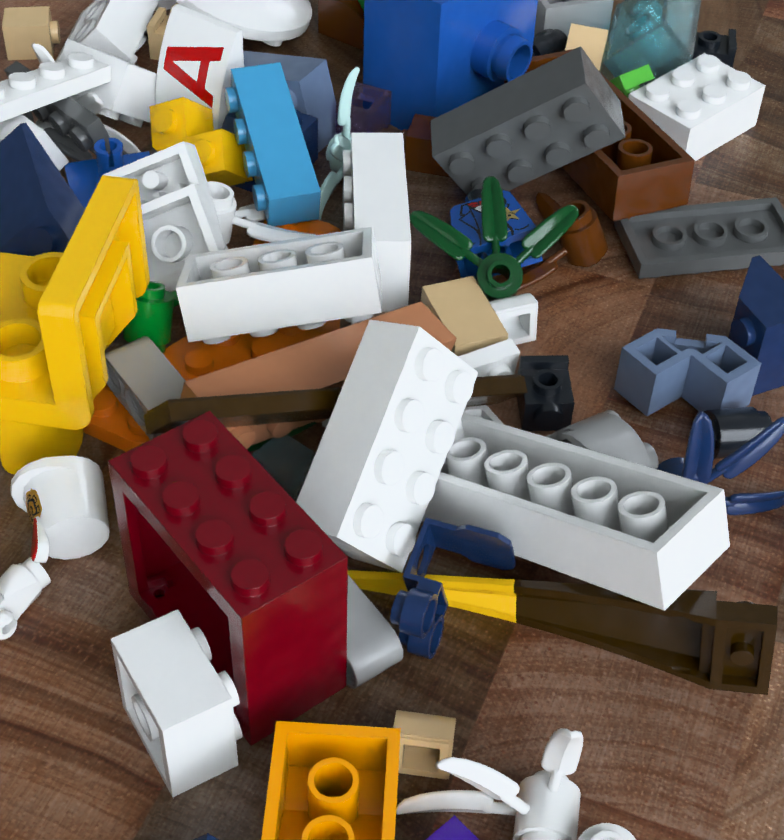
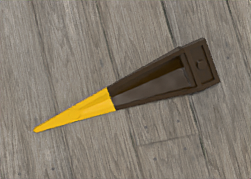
(694, 638)

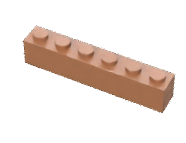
(304, 366)

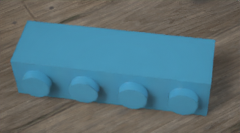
(273, 144)

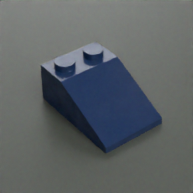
(35, 200)

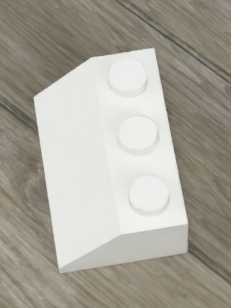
(114, 27)

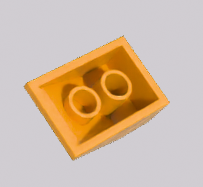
(332, 782)

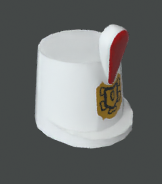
(64, 506)

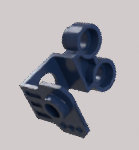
(423, 607)

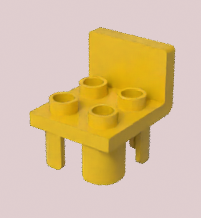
(61, 319)

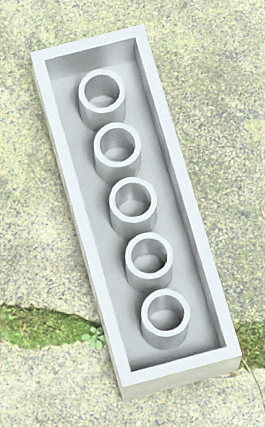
(582, 510)

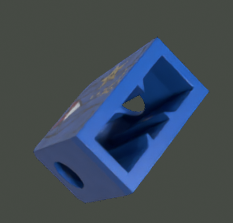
(467, 220)

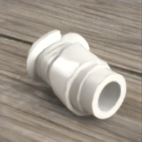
(18, 590)

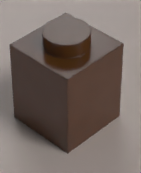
(419, 147)

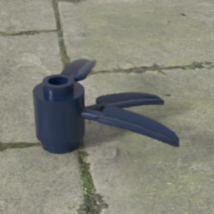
(699, 464)

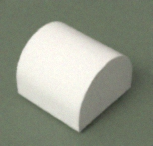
(518, 316)

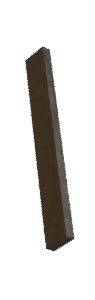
(297, 404)

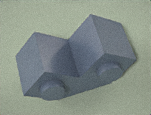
(703, 373)

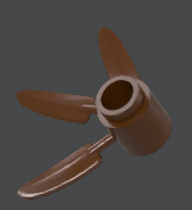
(581, 244)

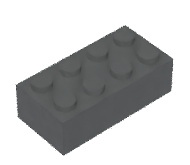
(529, 125)

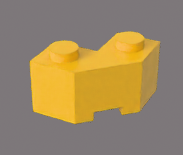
(193, 123)

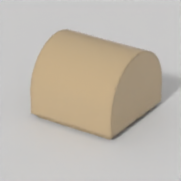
(424, 742)

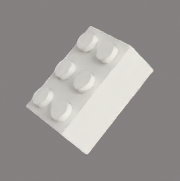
(701, 104)

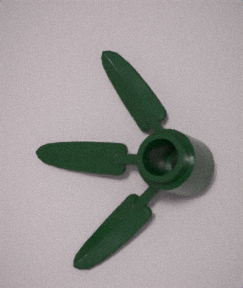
(495, 231)

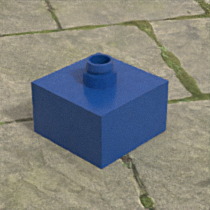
(444, 51)

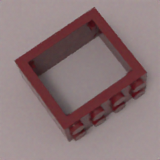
(237, 563)

